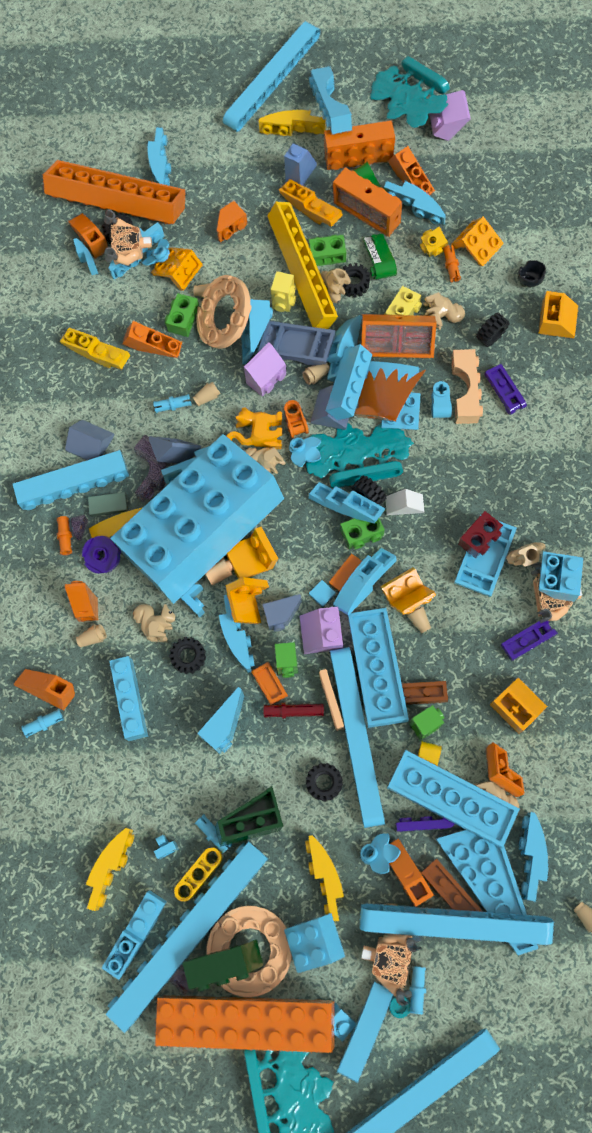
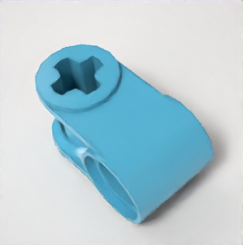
(441, 403)

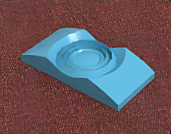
(483, 572)

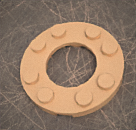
(212, 295)
(280, 956)

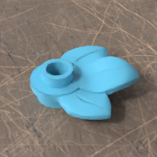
(159, 254)
(304, 450)
(382, 854)

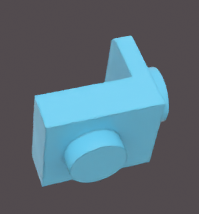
(342, 1023)

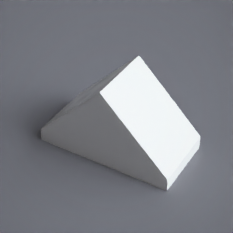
(404, 503)

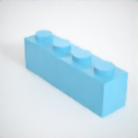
(349, 382)
(128, 698)

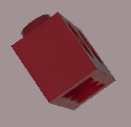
(477, 532)

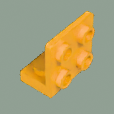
(479, 240)
(179, 267)
(252, 555)
(407, 592)
(243, 601)

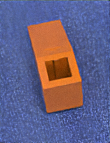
(409, 170)
(89, 235)
(151, 341)
(83, 601)
(46, 687)
(410, 877)

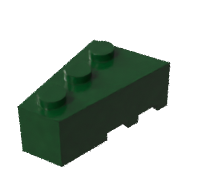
(251, 820)
(222, 966)

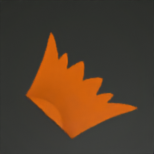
(385, 398)

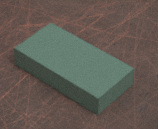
(107, 504)

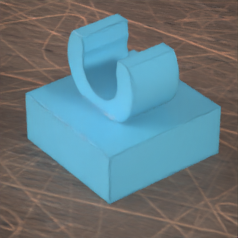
(165, 847)

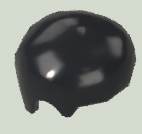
(532, 273)

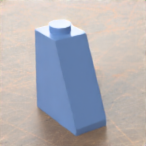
(298, 164)

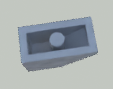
(281, 612)

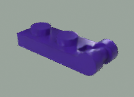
(505, 389)
(527, 640)
(425, 823)

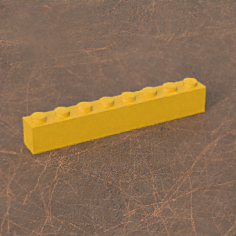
(302, 265)

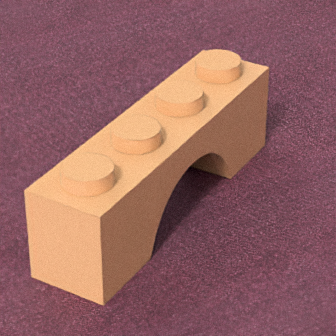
(465, 366)

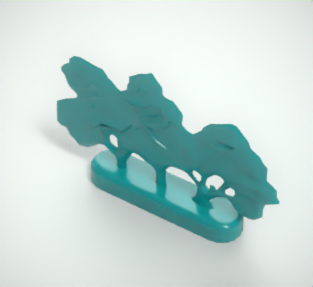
(408, 98)
(353, 447)
(296, 1092)

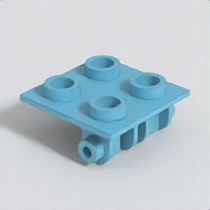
(408, 416)

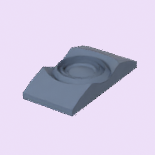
(299, 342)

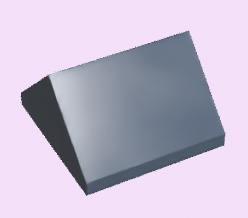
(323, 418)
(87, 440)
(172, 449)

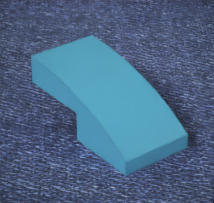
(84, 255)

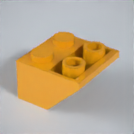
(558, 315)
(518, 706)

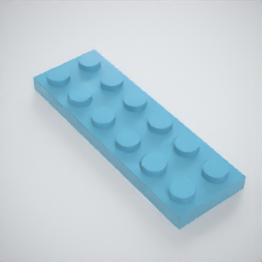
(377, 668)
(453, 798)

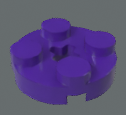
(91, 555)

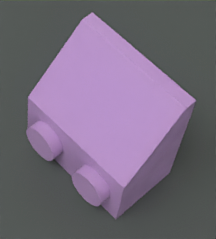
(452, 118)
(265, 370)
(321, 630)

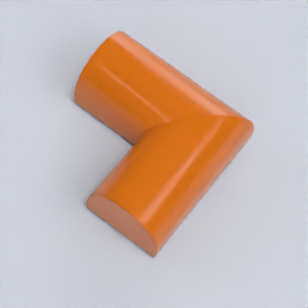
(501, 773)

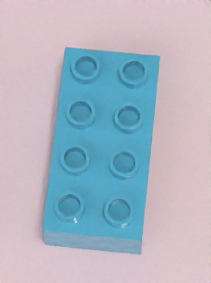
(198, 517)

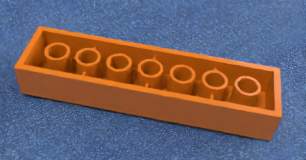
(114, 191)
(245, 1023)

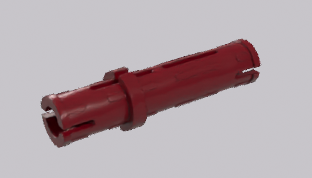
(295, 710)

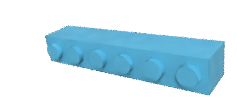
(70, 480)

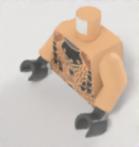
(125, 241)
(548, 607)
(392, 962)

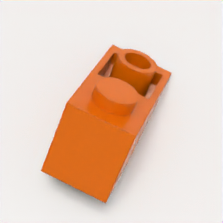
(230, 221)

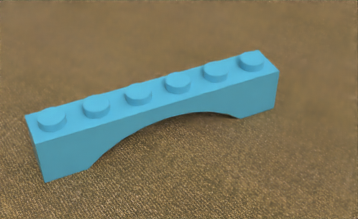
(336, 115)

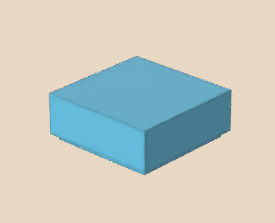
(322, 593)

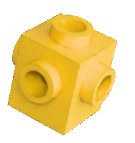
(433, 236)

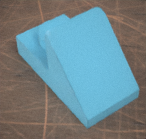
(194, 604)

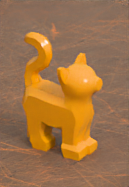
(260, 434)

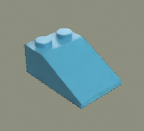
(255, 327)
(222, 725)

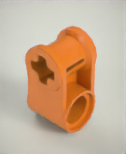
(295, 422)

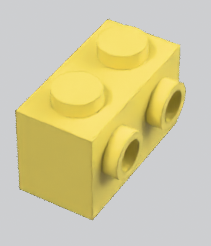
(283, 292)
(405, 303)

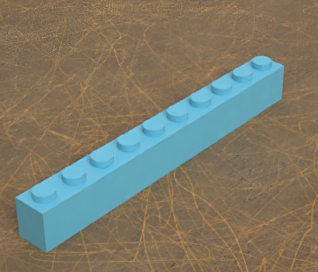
(186, 937)

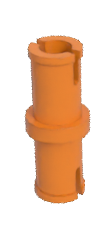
(451, 263)
(64, 535)

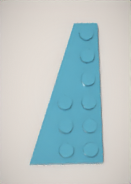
(487, 875)

